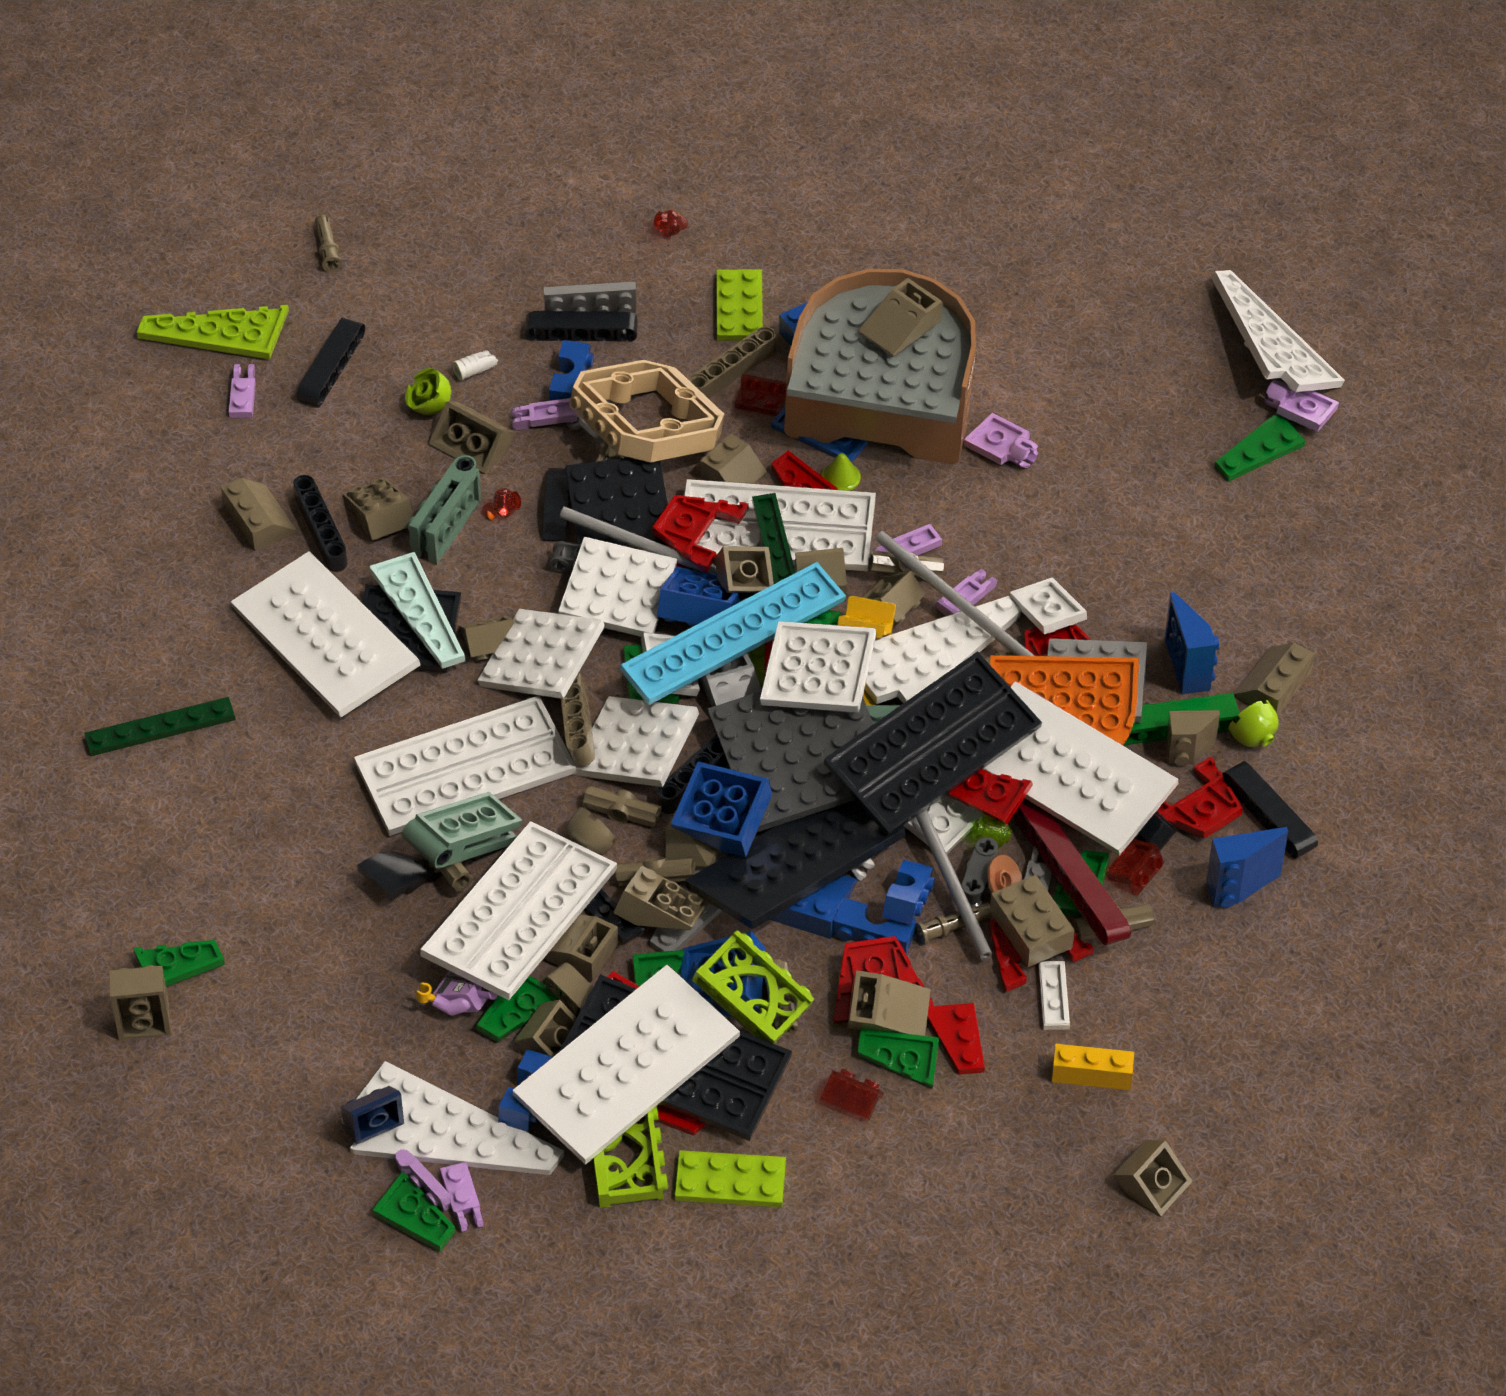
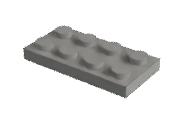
(591, 297)

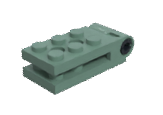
(446, 509)
(462, 830)

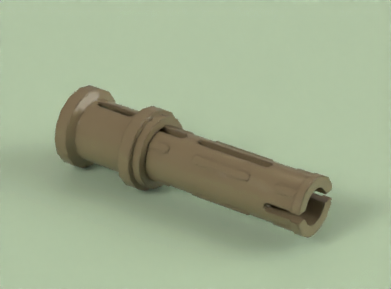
(328, 249)
(943, 925)

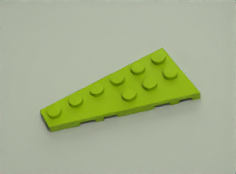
(225, 330)

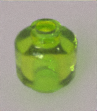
(989, 827)

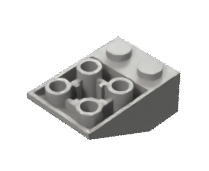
(731, 681)

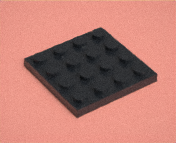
(620, 493)
(382, 607)

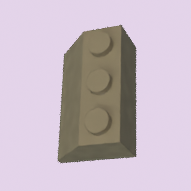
(471, 434)
(256, 512)
(1277, 676)

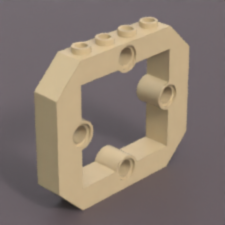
(653, 444)

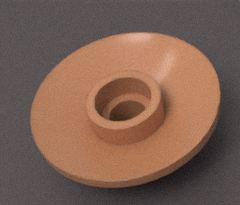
(1003, 873)

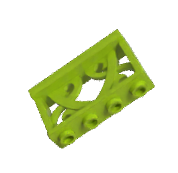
(757, 1024)
(610, 1180)

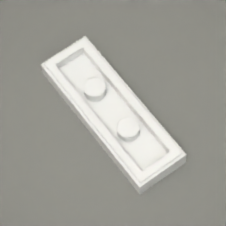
(1054, 995)

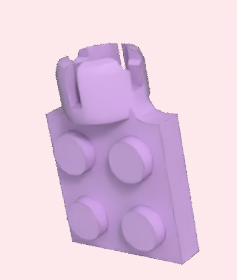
(1302, 407)
(1002, 442)

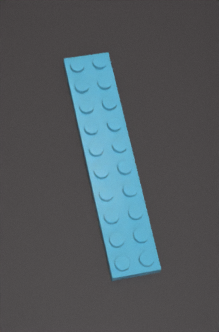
(731, 633)

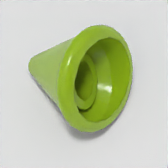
(842, 473)

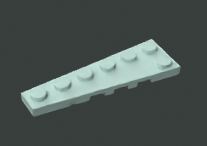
(414, 598)

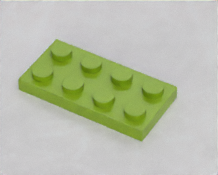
(738, 303)
(730, 1178)

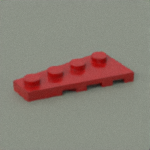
(992, 794)

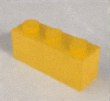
(1093, 1066)

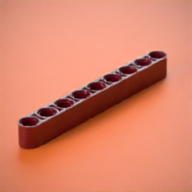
(1072, 873)

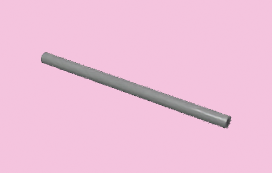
(627, 537)
(952, 595)
(954, 885)

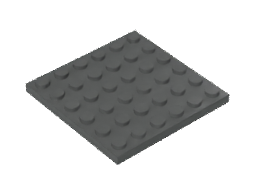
(788, 750)

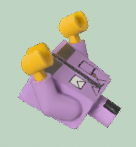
(455, 995)

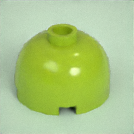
(428, 392)
(1256, 725)

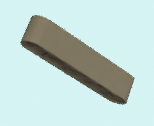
(735, 362)
(578, 723)
(569, 987)

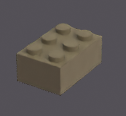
(1031, 920)
(140, 1002)

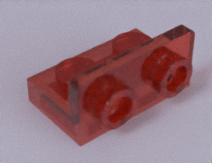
(761, 395)
(1136, 865)
(851, 1094)

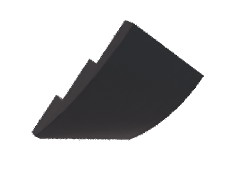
(397, 872)

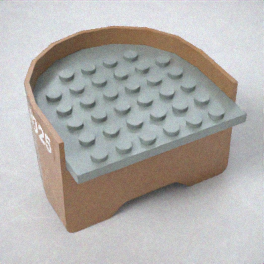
(858, 391)

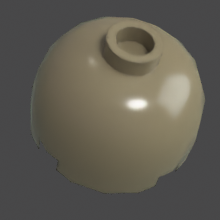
(590, 832)

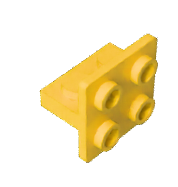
(869, 614)

